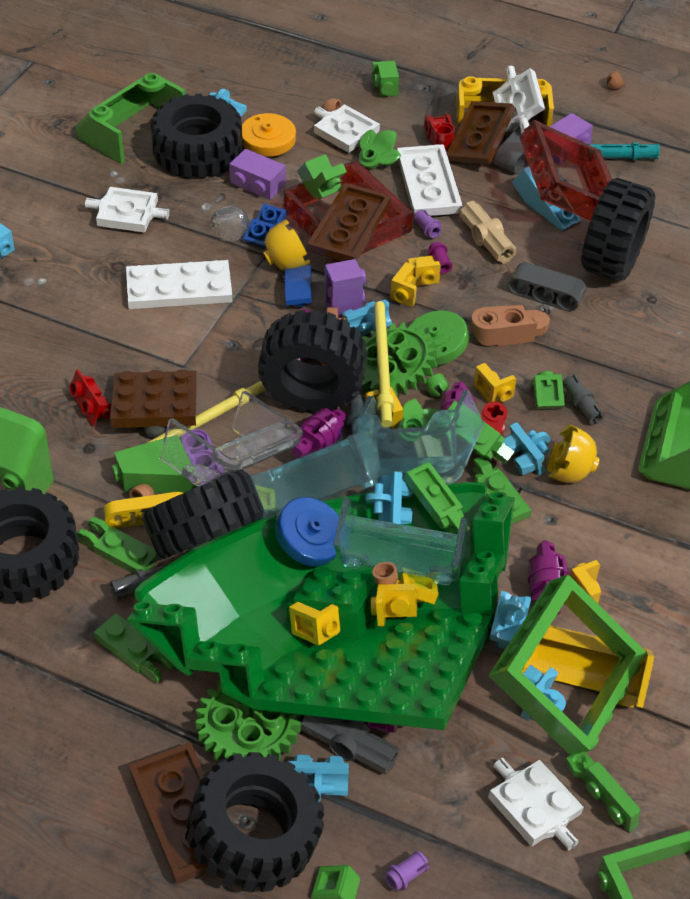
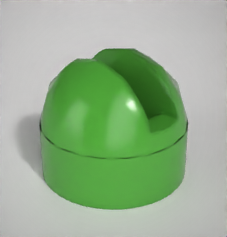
(436, 384)

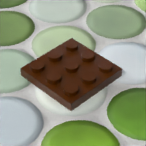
(153, 398)

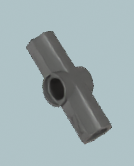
(352, 740)

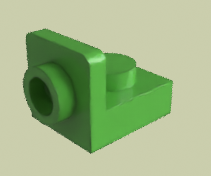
(548, 390)

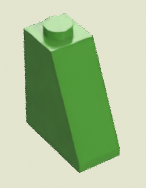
(143, 465)

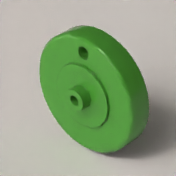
(447, 331)

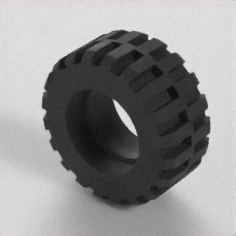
(196, 135)
(618, 229)
(318, 338)
(202, 514)
(47, 565)
(243, 858)

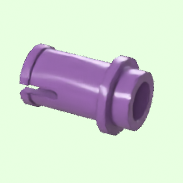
(430, 227)
(400, 875)

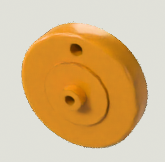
(268, 134)

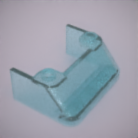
(443, 442)
(320, 473)
(408, 547)

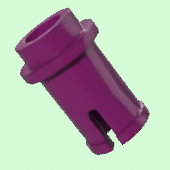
(439, 253)

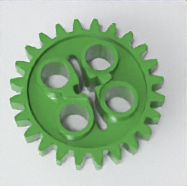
(410, 349)
(244, 724)

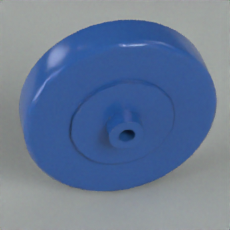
(307, 531)

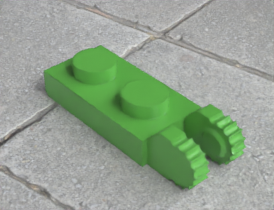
(117, 546)
(131, 647)

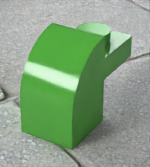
(321, 177)

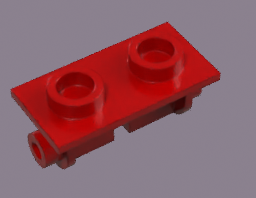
(89, 397)

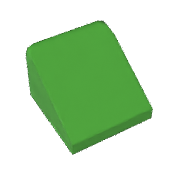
(336, 883)

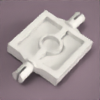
(523, 93)
(343, 126)
(127, 209)
(536, 803)

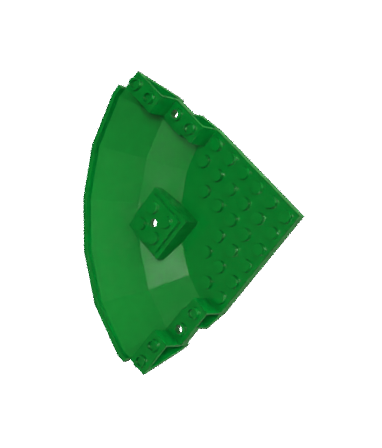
(231, 615)

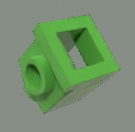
(385, 78)

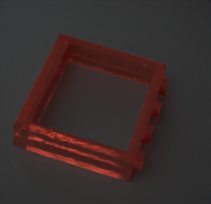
(539, 143)
(398, 215)

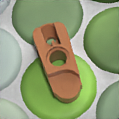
(508, 325)

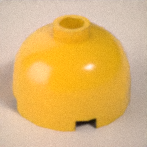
(284, 248)
(573, 457)

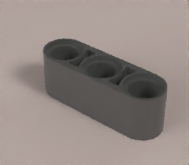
(511, 153)
(547, 286)

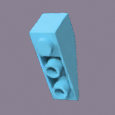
(528, 191)

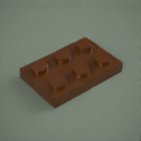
(480, 132)

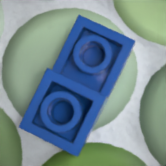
(259, 227)
(298, 286)

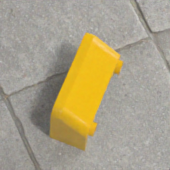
(482, 91)
(587, 663)

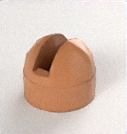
(615, 80)
(332, 104)
(141, 490)
(385, 573)

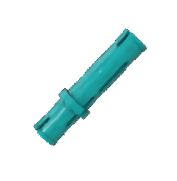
(629, 151)

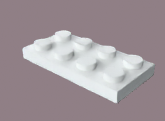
(429, 180)
(178, 284)

